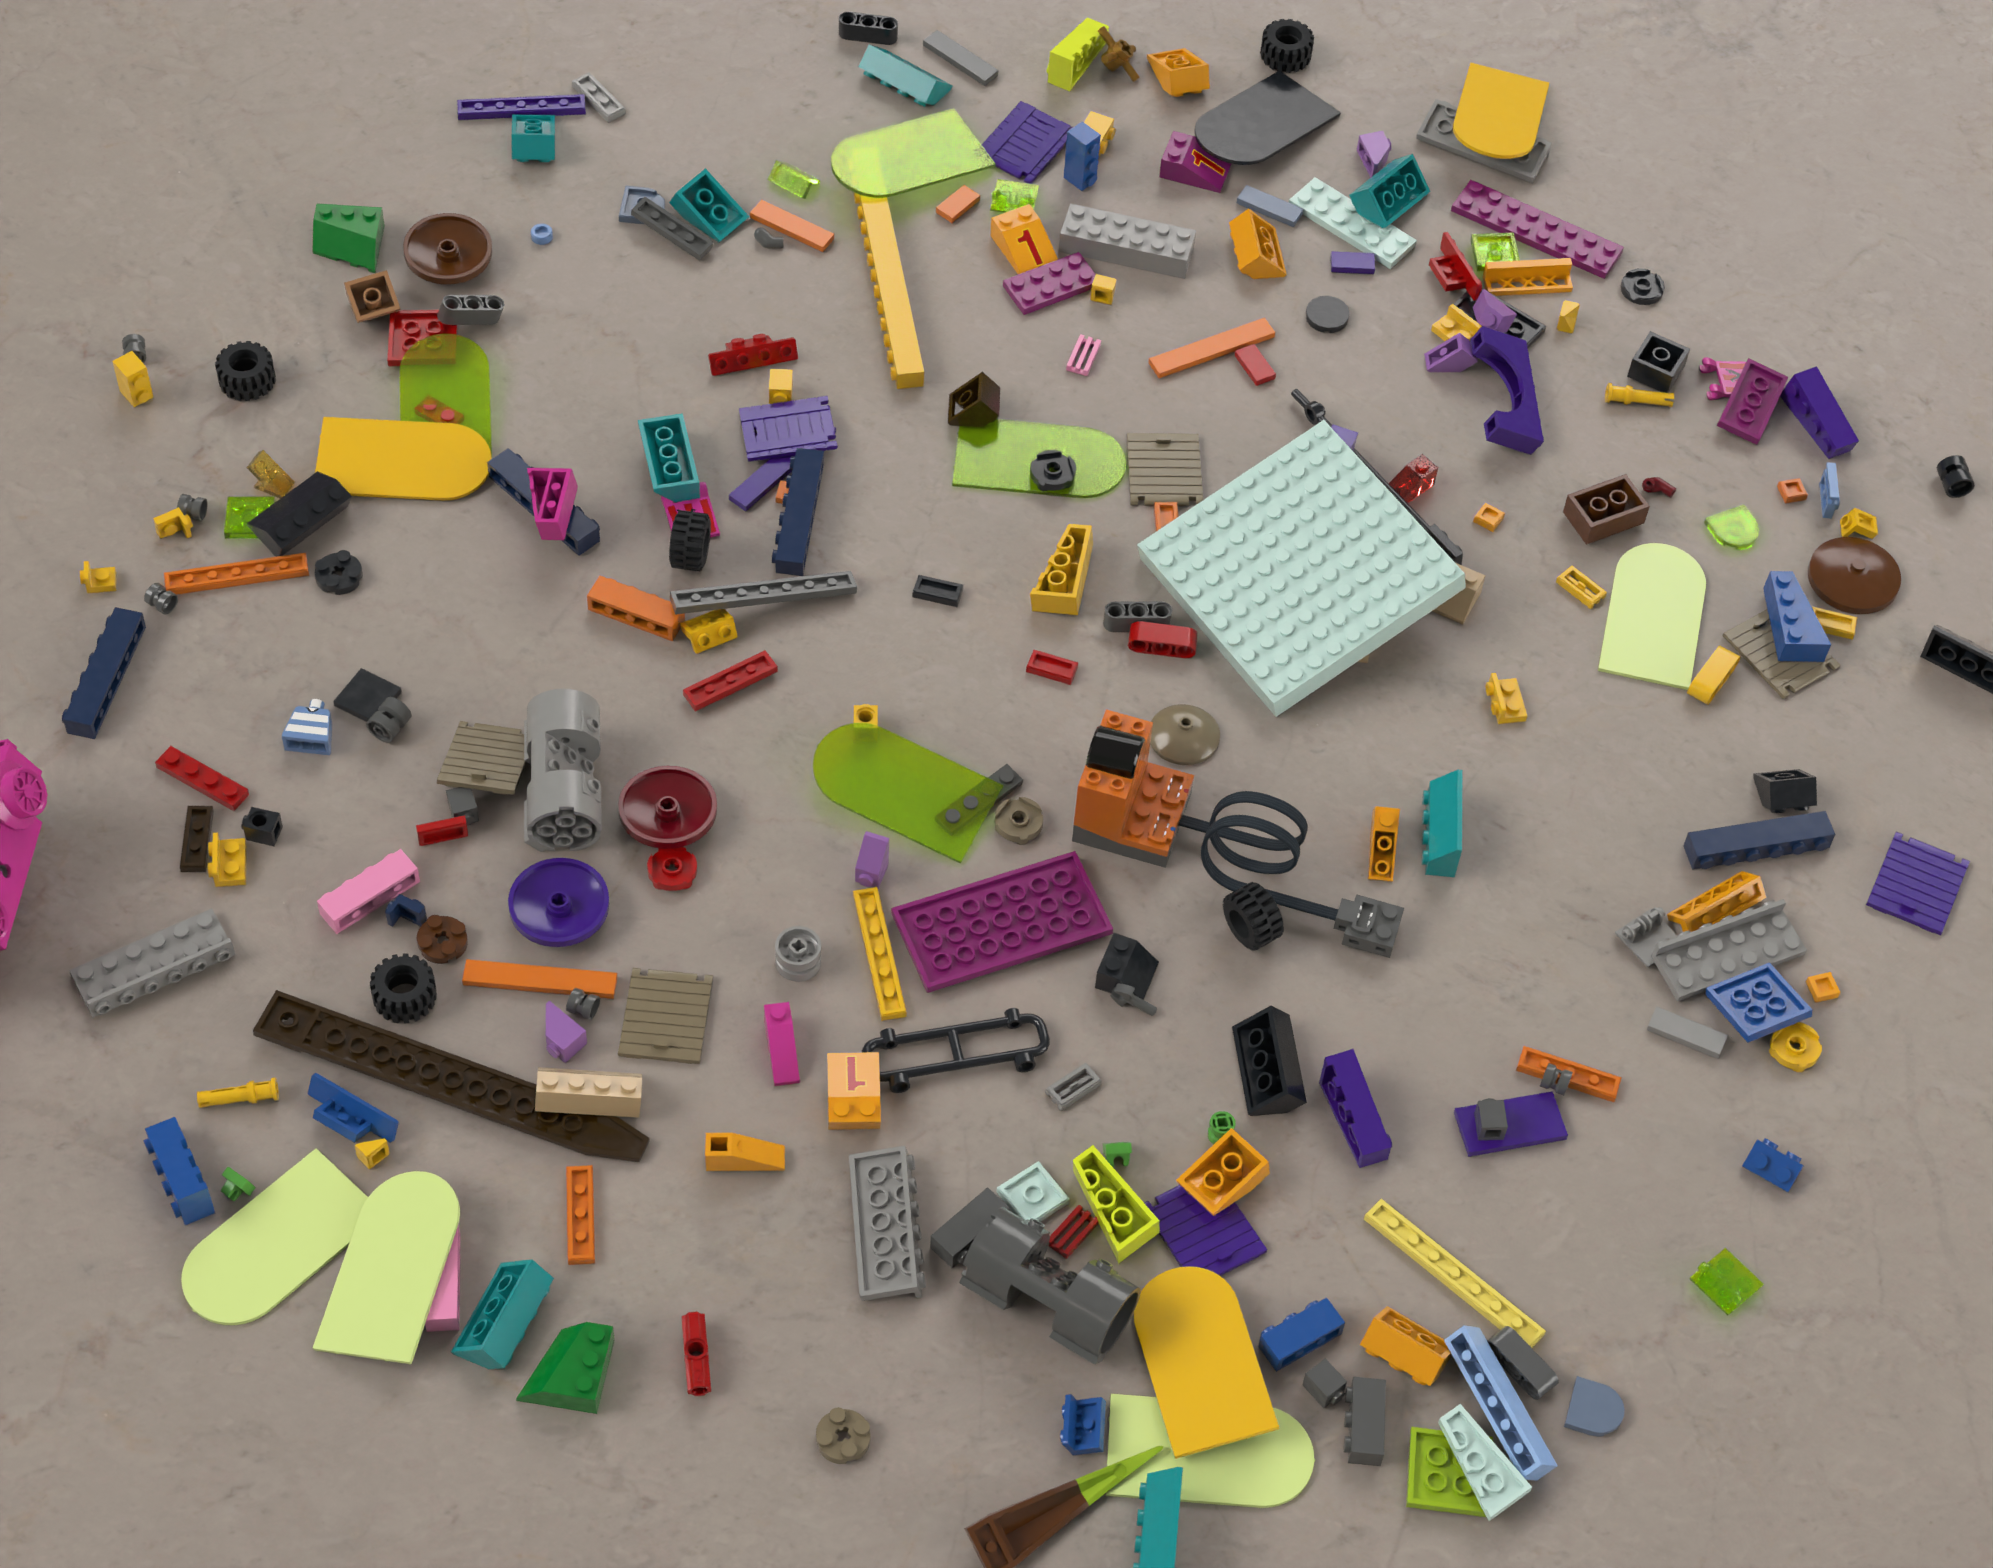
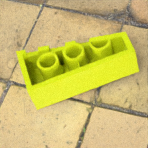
(1075, 54)
(1119, 1210)

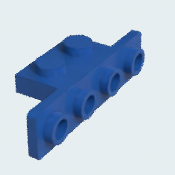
(349, 1113)

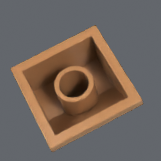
(371, 296)

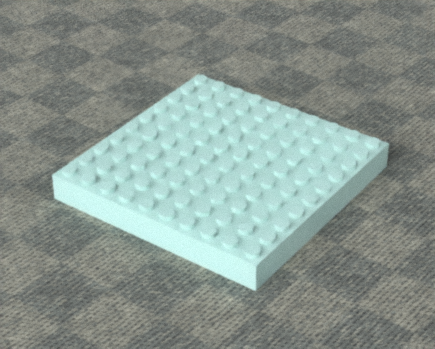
(1301, 567)

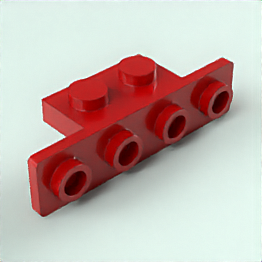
(1453, 269)
(752, 353)

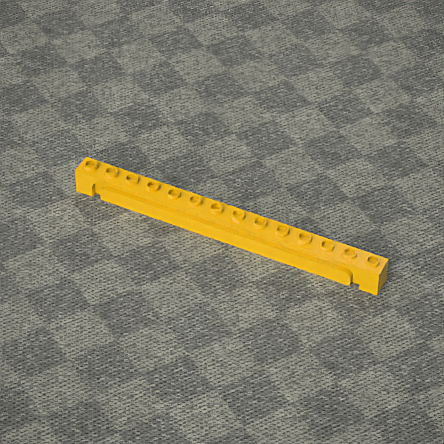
(891, 292)

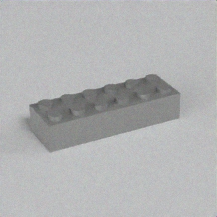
(1127, 240)

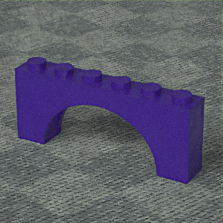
(1509, 357)

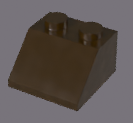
(974, 403)

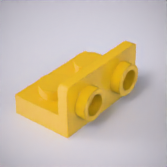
(1455, 322)
(709, 630)
(1506, 700)
(228, 861)

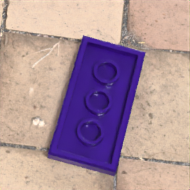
(1530, 1122)

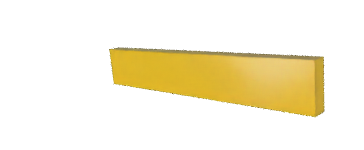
(879, 954)

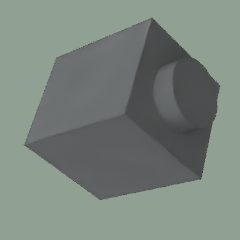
(462, 803)
(1490, 1119)
(1325, 1383)

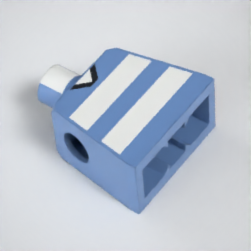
(309, 729)

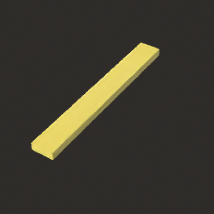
(1452, 1272)

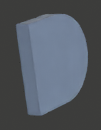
(632, 197)
(1594, 1408)

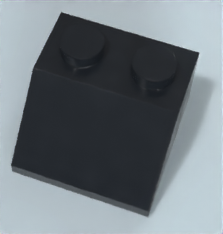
(1786, 790)
(1126, 964)

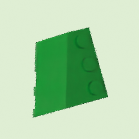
(348, 234)
(572, 1369)

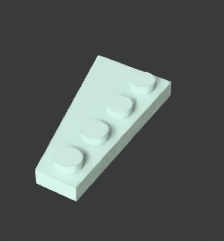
(1487, 1469)

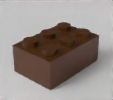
(1606, 509)

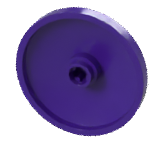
(558, 902)

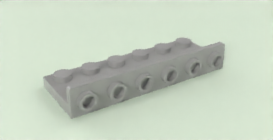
(1438, 131)
(1727, 949)
(152, 962)
(886, 1223)

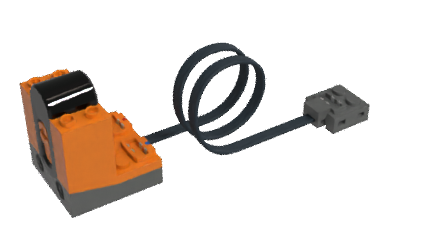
(1139, 807)

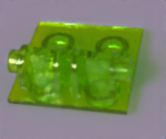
(1013, 195)
(1726, 1281)

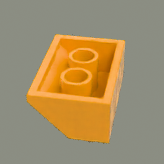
(1256, 246)
(1406, 1346)

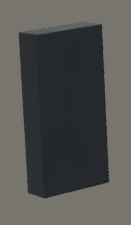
(937, 591)

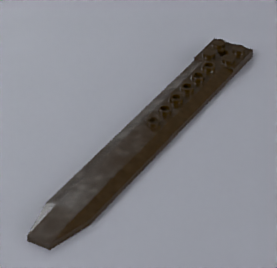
(441, 1077)

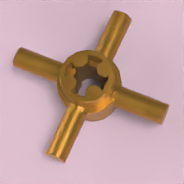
(1118, 54)

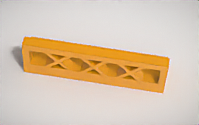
(1526, 273)
(1720, 901)

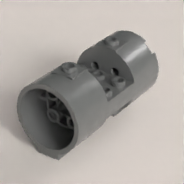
(1088, 1305)

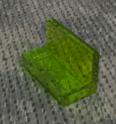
(792, 178)

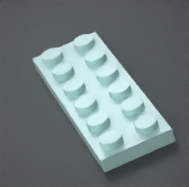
(1339, 216)

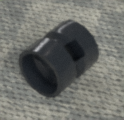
(1955, 476)

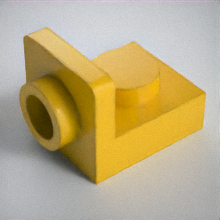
(172, 522)
(1859, 522)
(98, 579)

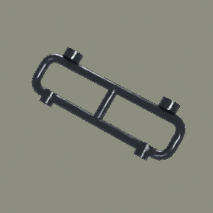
(1022, 1058)

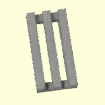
(1057, 1098)

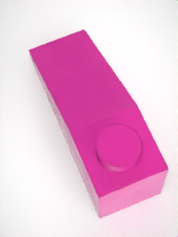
(781, 1043)

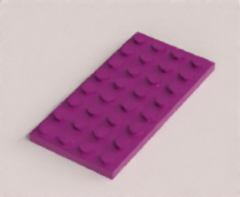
(1001, 921)

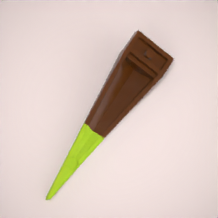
(1019, 1529)

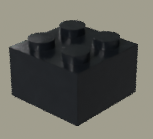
(1658, 362)

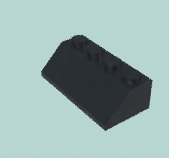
(300, 513)
(1960, 657)
(1269, 1063)

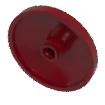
(667, 807)

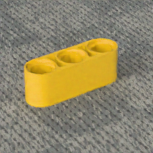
(1713, 675)

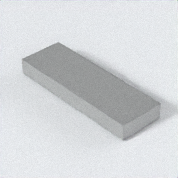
(599, 97)
(1687, 1032)

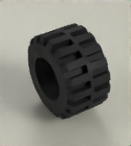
(1287, 45)
(245, 370)
(689, 540)
(1253, 916)
(403, 971)

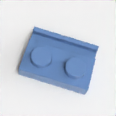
(1829, 491)

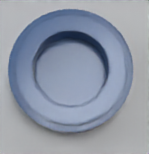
(541, 234)

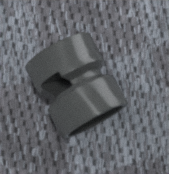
(388, 719)

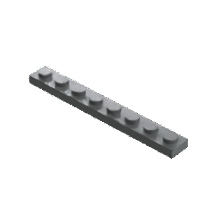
(763, 592)

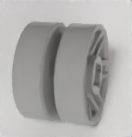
(798, 953)

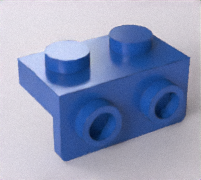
(1773, 1165)
(1083, 1425)

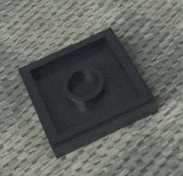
(365, 694)

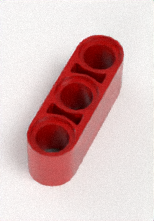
(1162, 639)

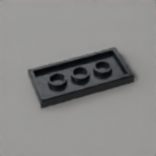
(1521, 327)

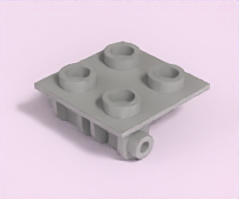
(1644, 933)

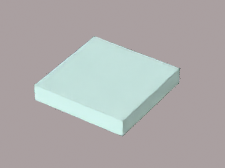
(1033, 1193)

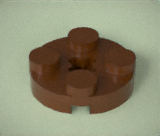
(442, 926)

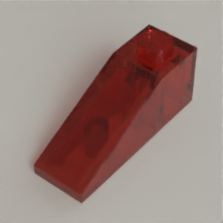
(1415, 478)

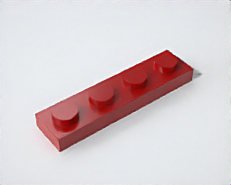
(730, 680)
(202, 778)

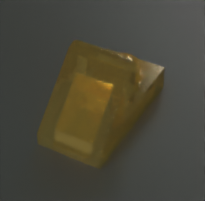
(270, 475)

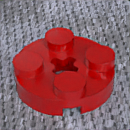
(672, 880)

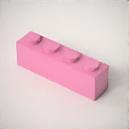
(368, 891)
(445, 1308)

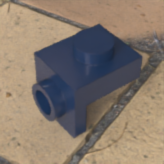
(406, 908)

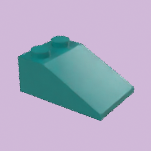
(533, 138)
(708, 206)

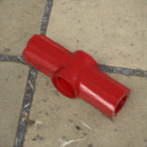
(696, 1366)

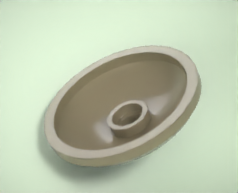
(1184, 743)

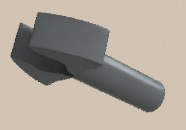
(1124, 994)

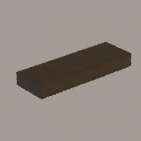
(196, 838)

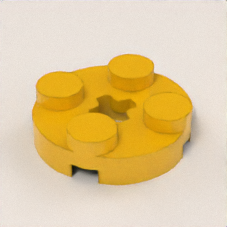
(1792, 1058)

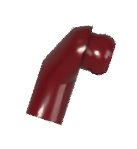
(1657, 484)

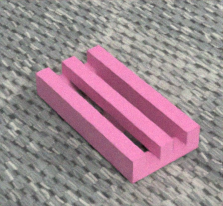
(1088, 343)

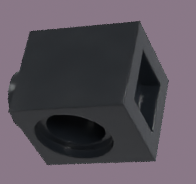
(264, 834)

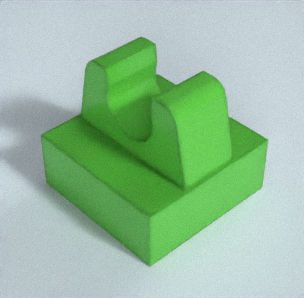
(1116, 1149)
(235, 1184)

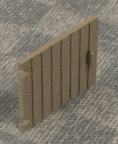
(1164, 468)
(1759, 650)
(484, 759)
(665, 1016)

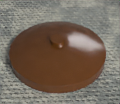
(447, 248)
(1854, 575)

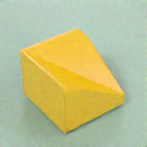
(1103, 289)
(1568, 316)
(372, 1152)

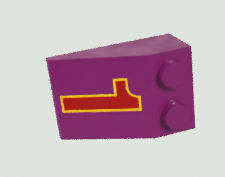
(1189, 164)

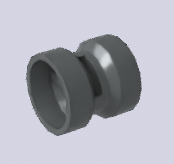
(134, 343)
(193, 507)
(163, 600)
(582, 1003)
(1550, 1076)

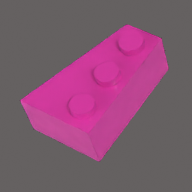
(552, 500)

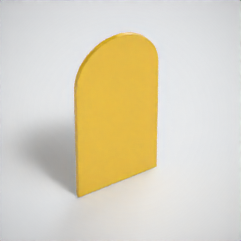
(1499, 112)
(403, 458)
(1201, 1361)

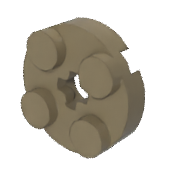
(1014, 831)
(839, 1421)

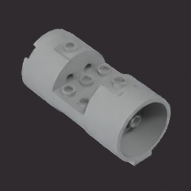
(562, 793)

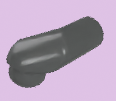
(767, 240)

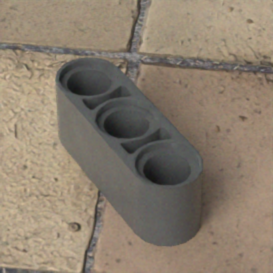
(470, 309)
(1121, 614)
(1522, 1363)

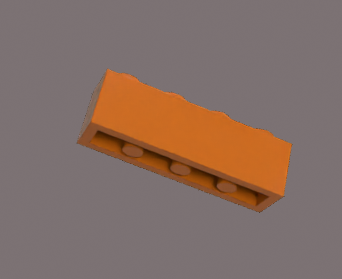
(634, 608)

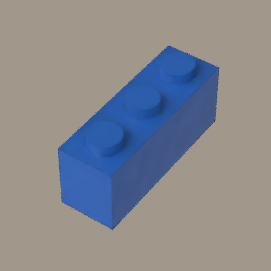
(1082, 156)
(1301, 1333)

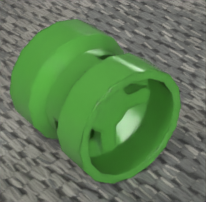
(1220, 1124)

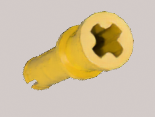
(1628, 395)
(250, 1092)

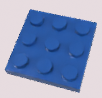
(1758, 1002)

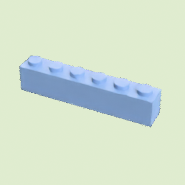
(1500, 1403)

